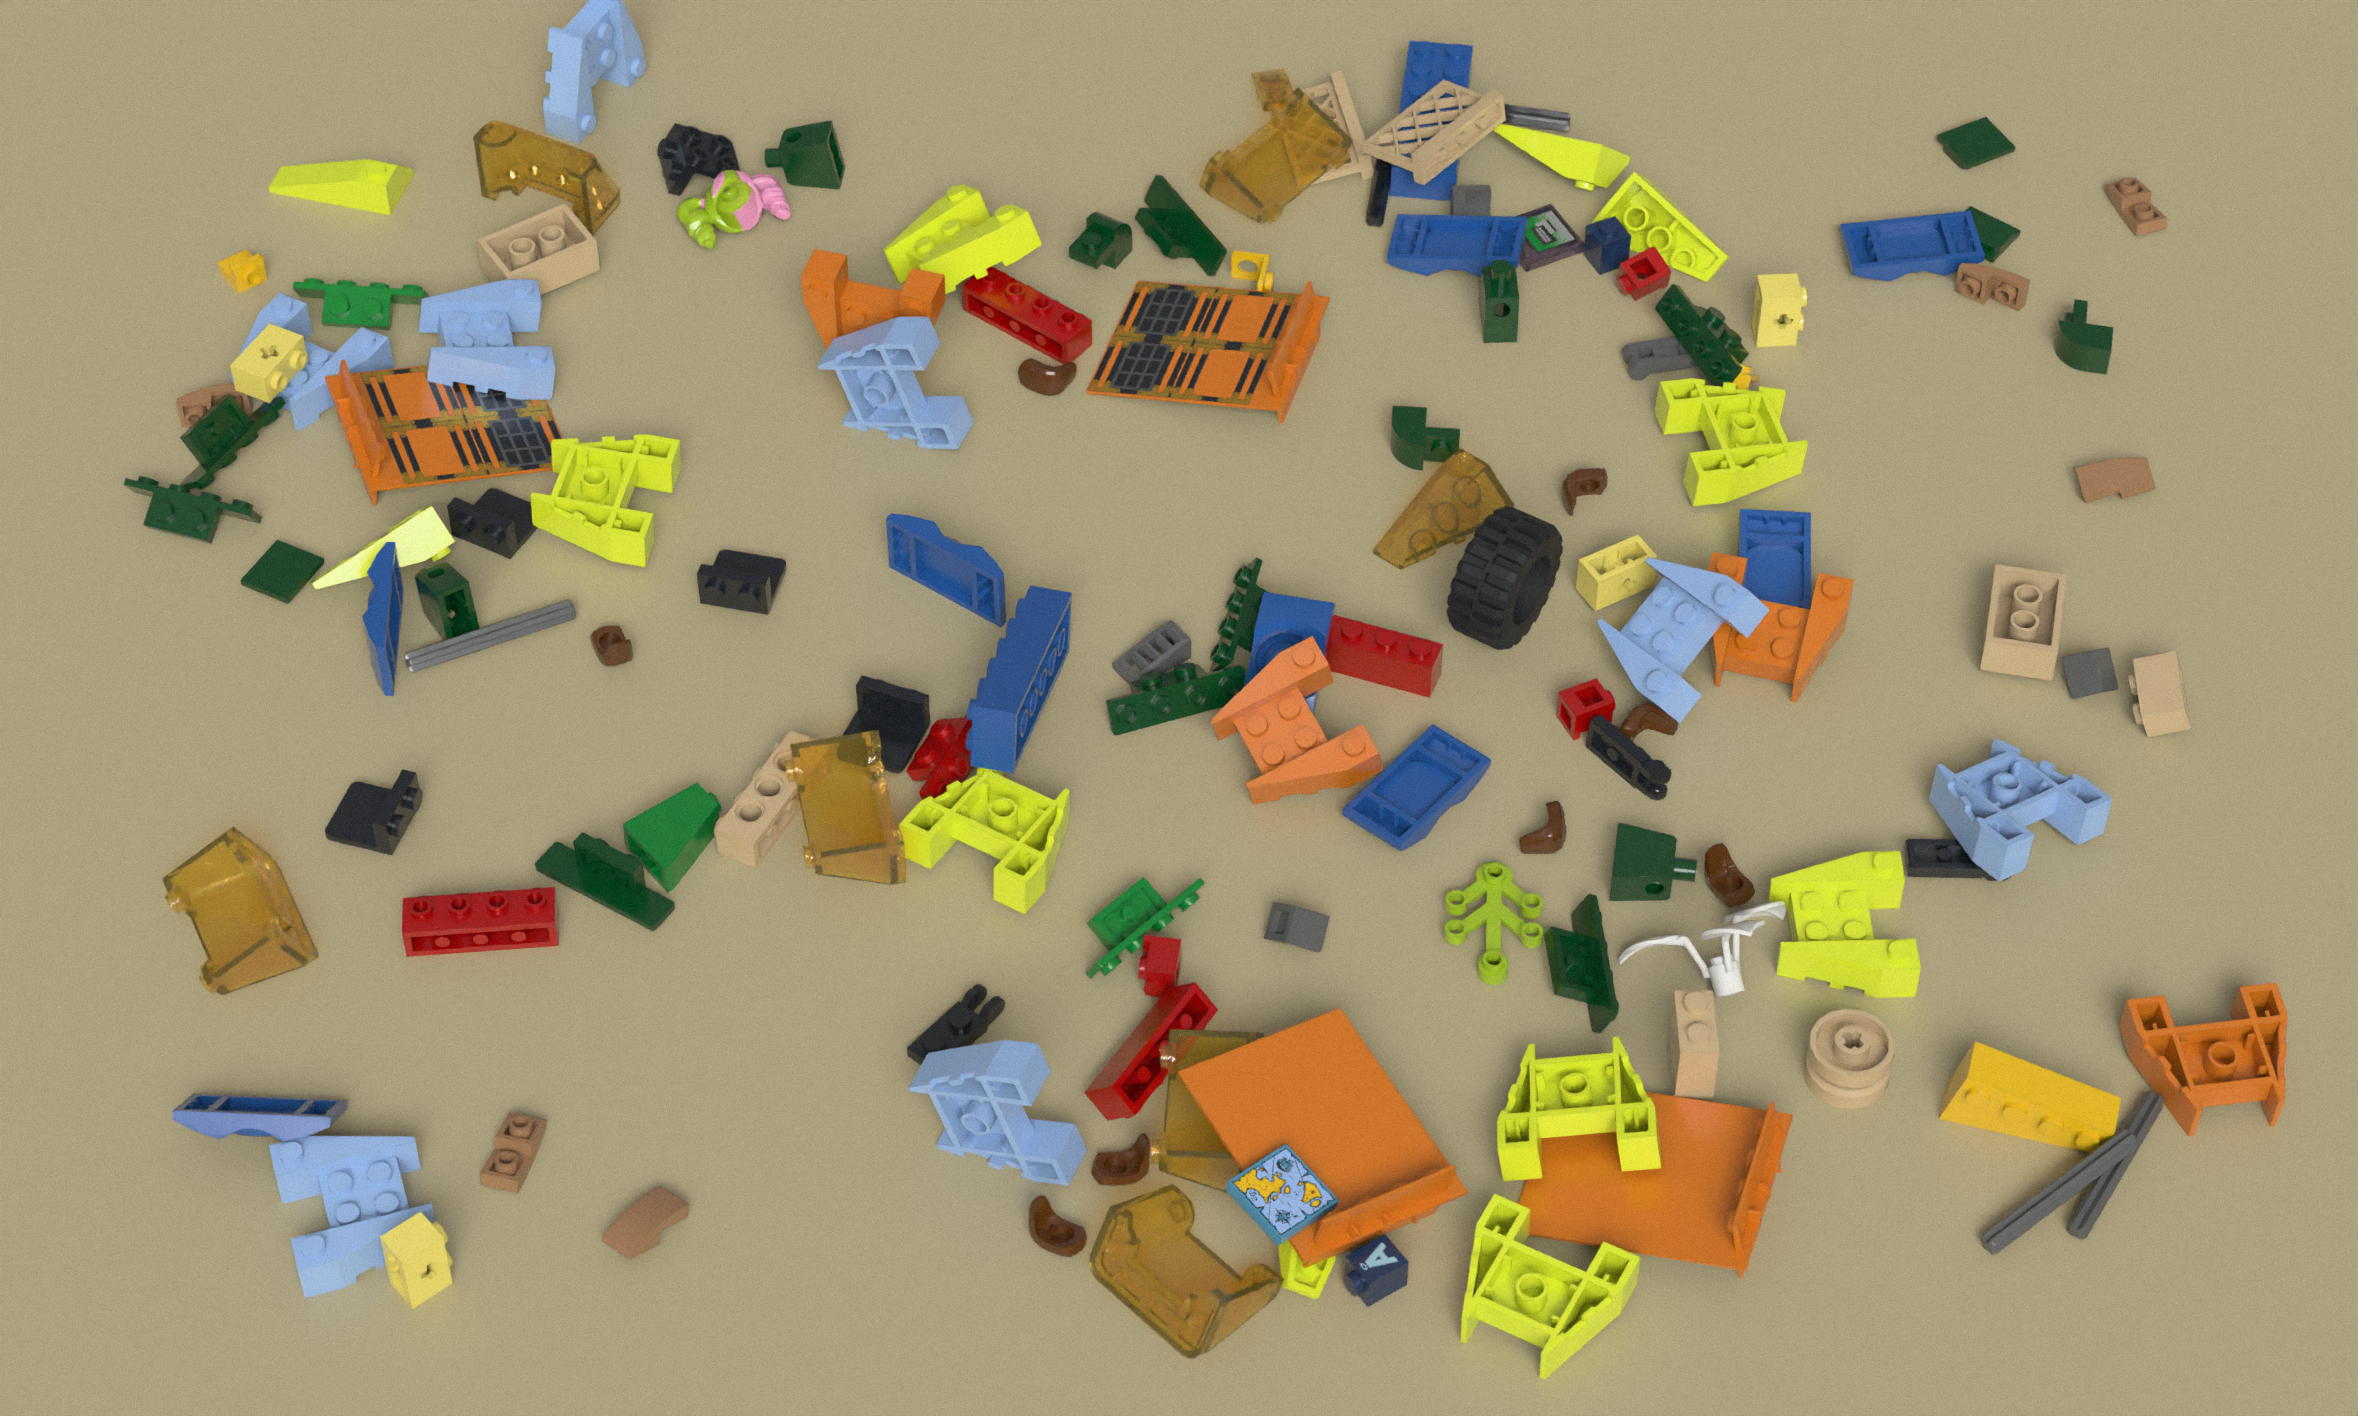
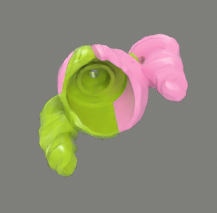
(732, 205)

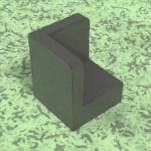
(1470, 200)
(2090, 673)
(1296, 926)

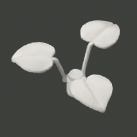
(1726, 969)

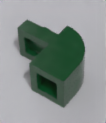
(1102, 242)
(2082, 344)
(1416, 443)

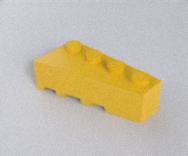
(2028, 1101)

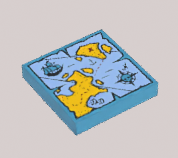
(1282, 1194)

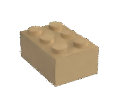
(542, 248)
(2023, 622)

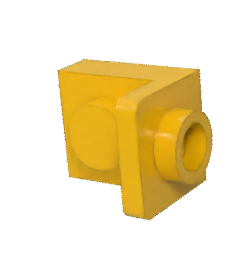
(243, 270)

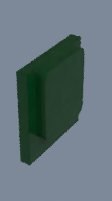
(1975, 143)
(1993, 234)
(282, 571)

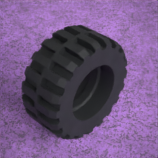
(1504, 578)

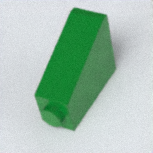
(673, 834)

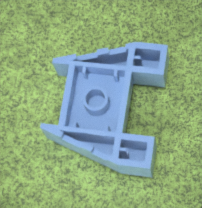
(590, 47)
(478, 342)
(883, 390)
(307, 391)
(1675, 627)
(2006, 793)
(981, 1107)
(360, 1197)

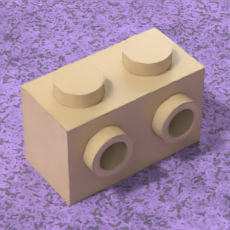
(2160, 694)

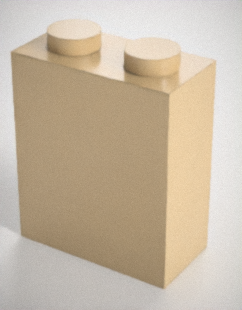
(1693, 1045)

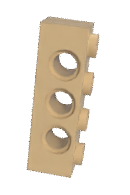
(762, 809)

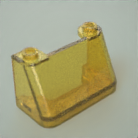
(521, 159)
(1277, 160)
(847, 809)
(240, 913)
(1189, 1142)
(1172, 1277)

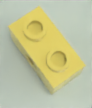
(1778, 310)
(269, 363)
(1615, 572)
(417, 1259)

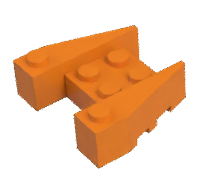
(849, 306)
(1788, 639)
(1285, 735)
(2214, 1060)

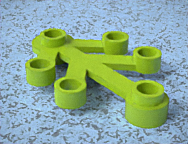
(1494, 881)

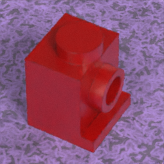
(1645, 265)
(1581, 704)
(1160, 964)

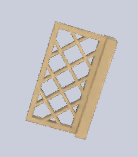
(1347, 119)
(1447, 140)

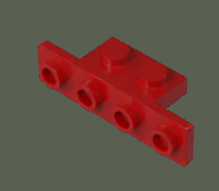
(942, 757)

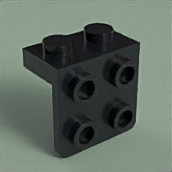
(693, 151)
(494, 522)
(741, 581)
(896, 713)
(376, 815)

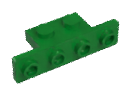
(358, 305)
(1133, 915)

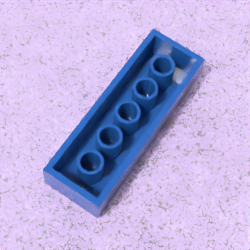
(1425, 68)
(1019, 679)

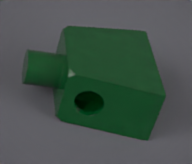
(809, 156)
(1499, 286)
(444, 590)
(1646, 865)

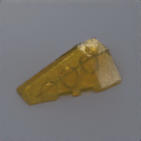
(1444, 510)

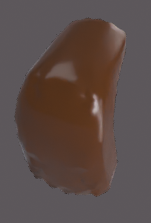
(1045, 378)
(1583, 482)
(611, 646)
(1648, 717)
(1550, 838)
(1725, 878)
(1124, 1166)
(1054, 1232)

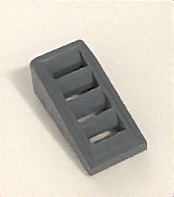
(1167, 638)

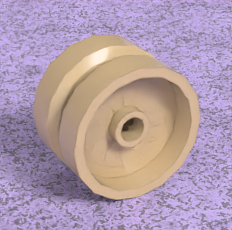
(1849, 1058)

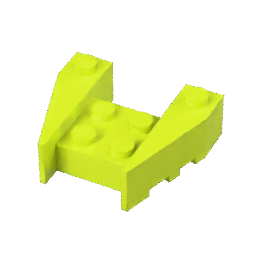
(961, 238)
(1742, 435)
(595, 490)
(996, 819)
(1834, 927)
(1576, 1099)
(1539, 1294)

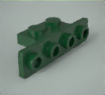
(1178, 228)
(1703, 335)
(221, 434)
(187, 514)
(1241, 618)
(1173, 696)
(606, 878)
(1582, 964)

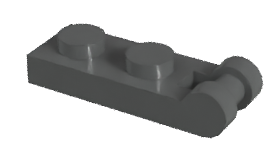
(1662, 355)

